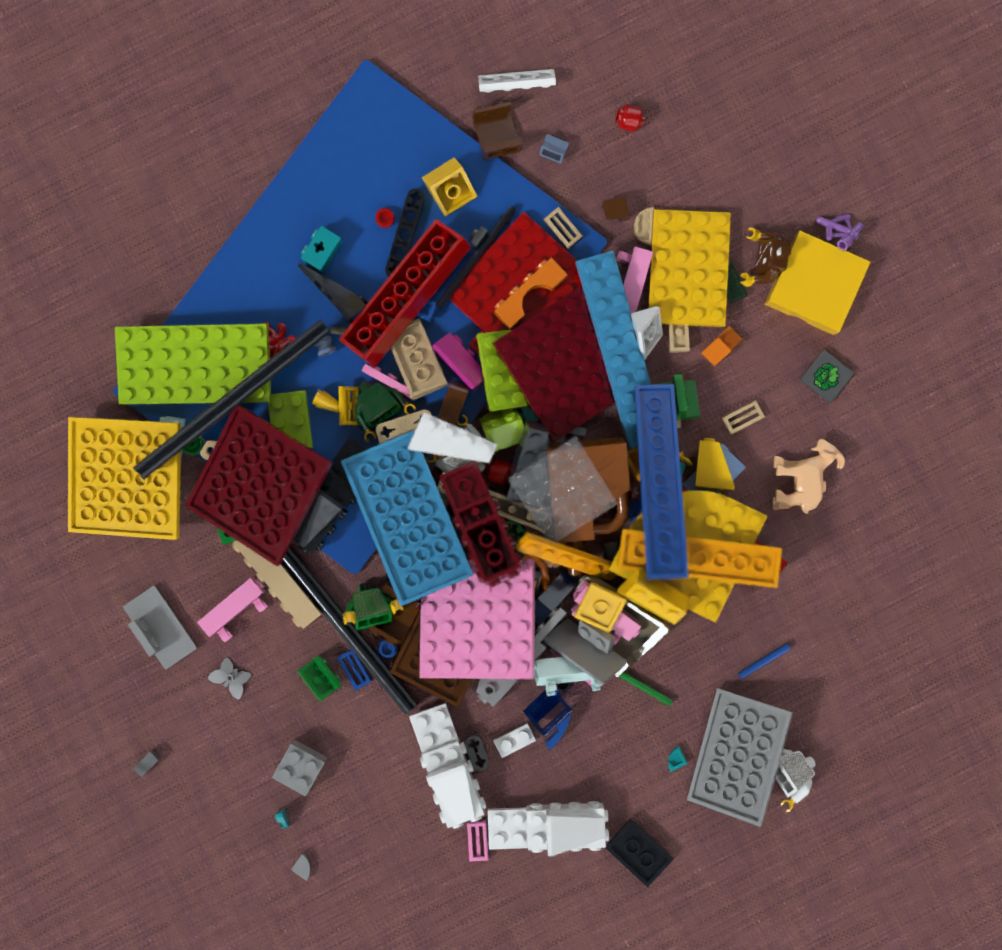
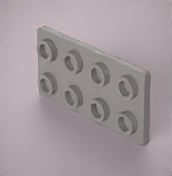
(158, 628)
(587, 649)

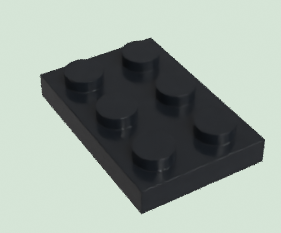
(639, 852)

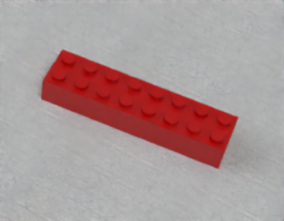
(405, 293)

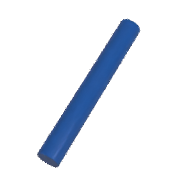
(764, 661)

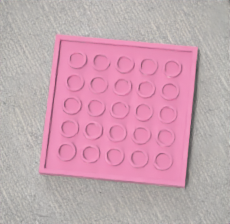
(480, 628)

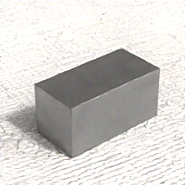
(147, 763)

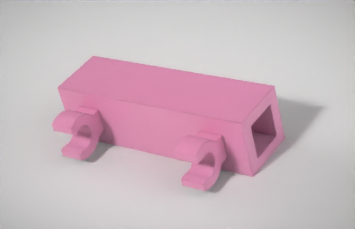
(635, 275)
(234, 604)
(625, 625)

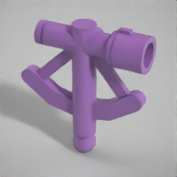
(847, 233)

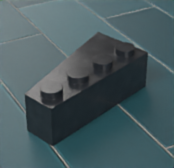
(530, 449)

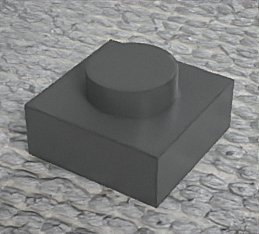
(478, 237)

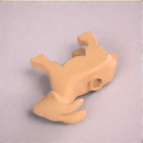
(808, 477)

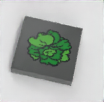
(826, 376)

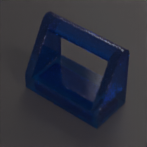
(543, 705)

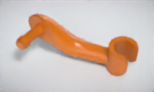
(544, 581)

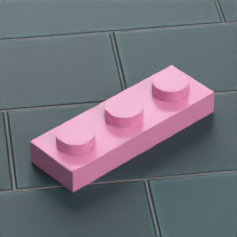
(389, 380)

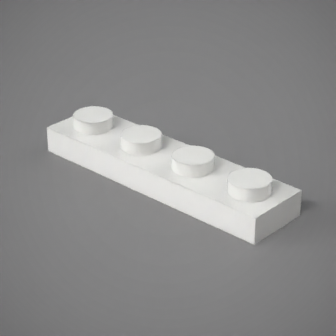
(515, 80)

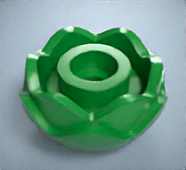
(196, 448)

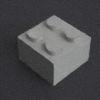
(299, 767)

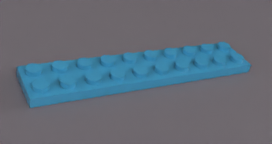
(615, 335)

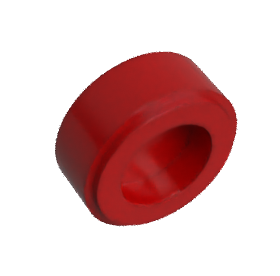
(385, 218)

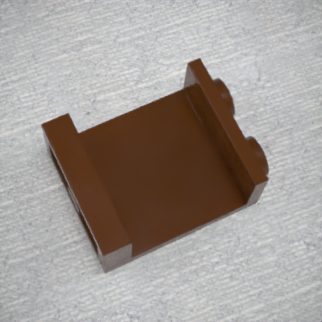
(496, 130)
(402, 621)

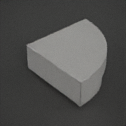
(302, 867)

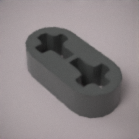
(473, 754)

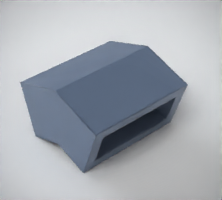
(554, 149)

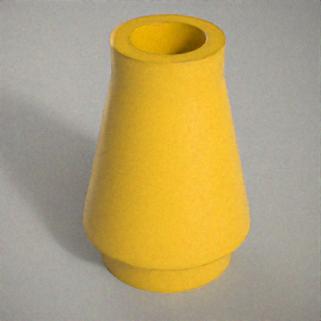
(326, 401)

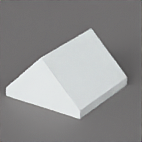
(647, 328)

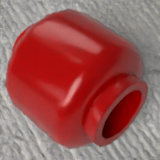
(629, 118)
(498, 471)

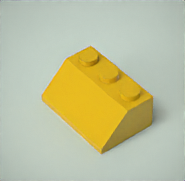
(655, 596)

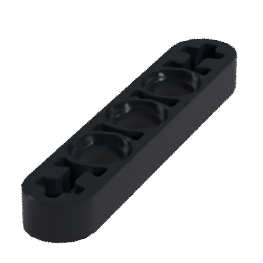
(405, 225)

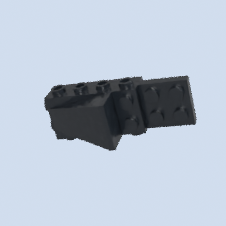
(330, 502)

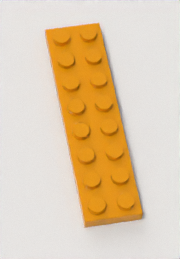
(712, 559)

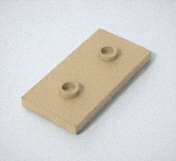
(418, 361)

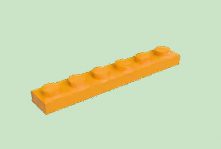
(565, 556)

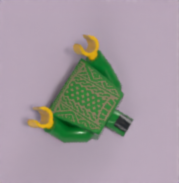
(370, 608)

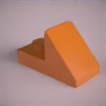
(721, 346)

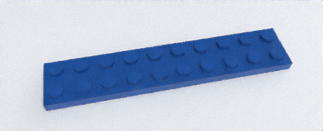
(660, 482)

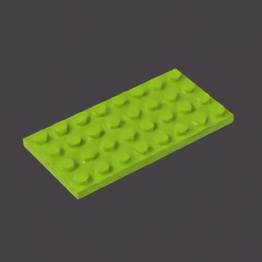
(188, 362)

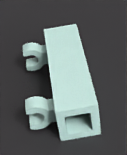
(559, 670)

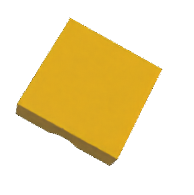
(818, 283)

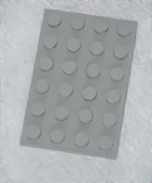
(740, 756)

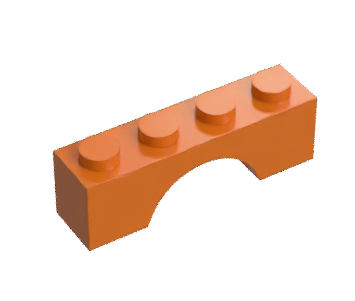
(548, 277)

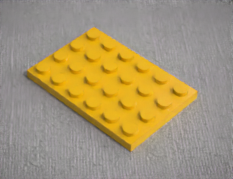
(690, 267)

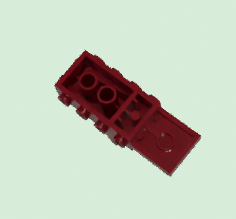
(481, 525)

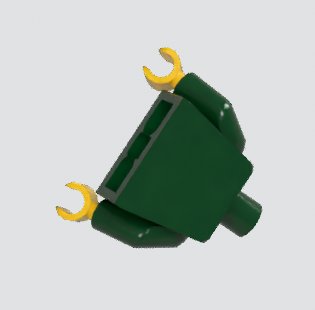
(377, 405)

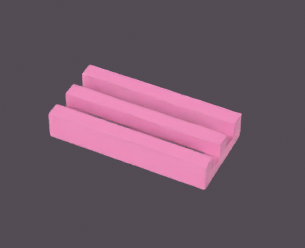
(476, 824)

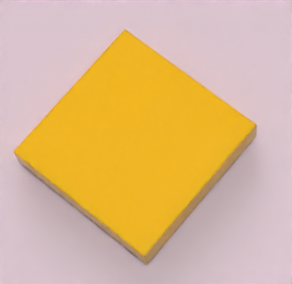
(600, 607)

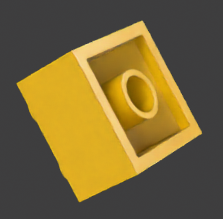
(449, 186)

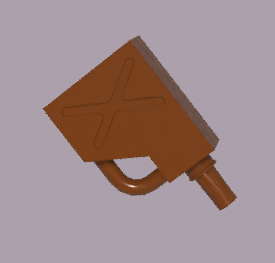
(611, 462)

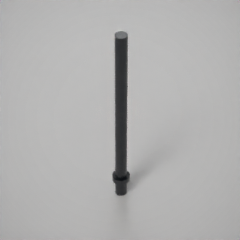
(504, 219)

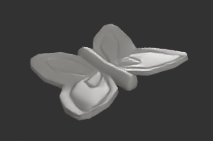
(230, 677)

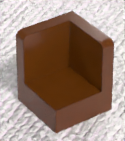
(616, 209)

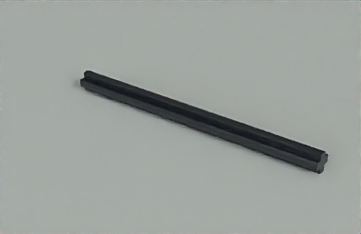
(231, 399)
(348, 632)

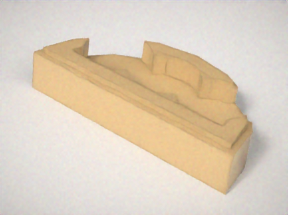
(644, 226)

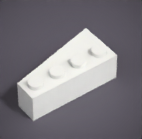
(448, 440)

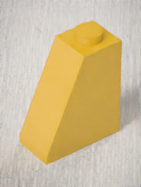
(711, 468)

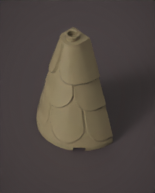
(652, 629)

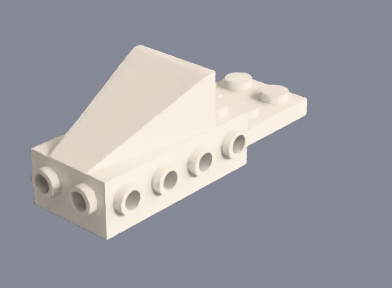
(447, 767)
(549, 827)

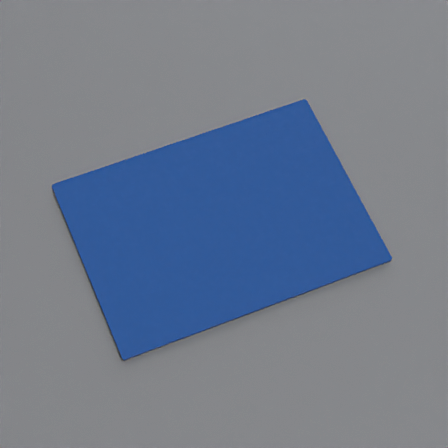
(351, 164)

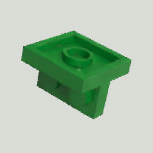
(685, 398)

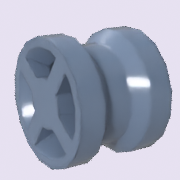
(325, 346)

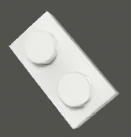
(514, 740)

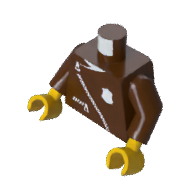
(771, 257)

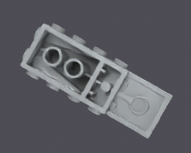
(502, 686)

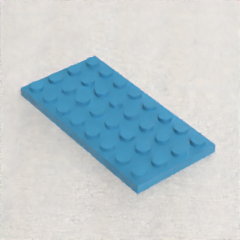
(407, 519)

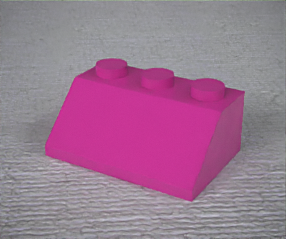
(460, 360)

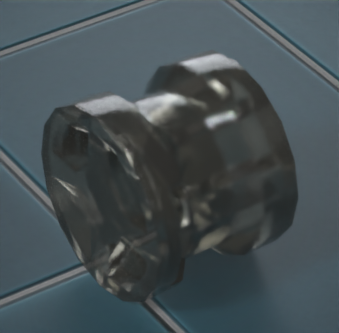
(610, 549)

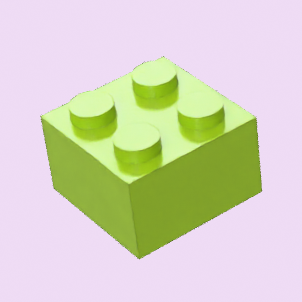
(503, 428)

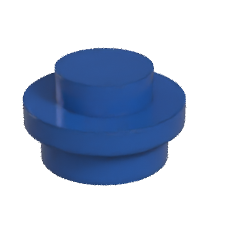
(387, 650)

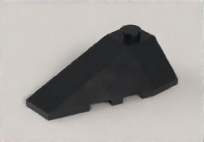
(343, 299)

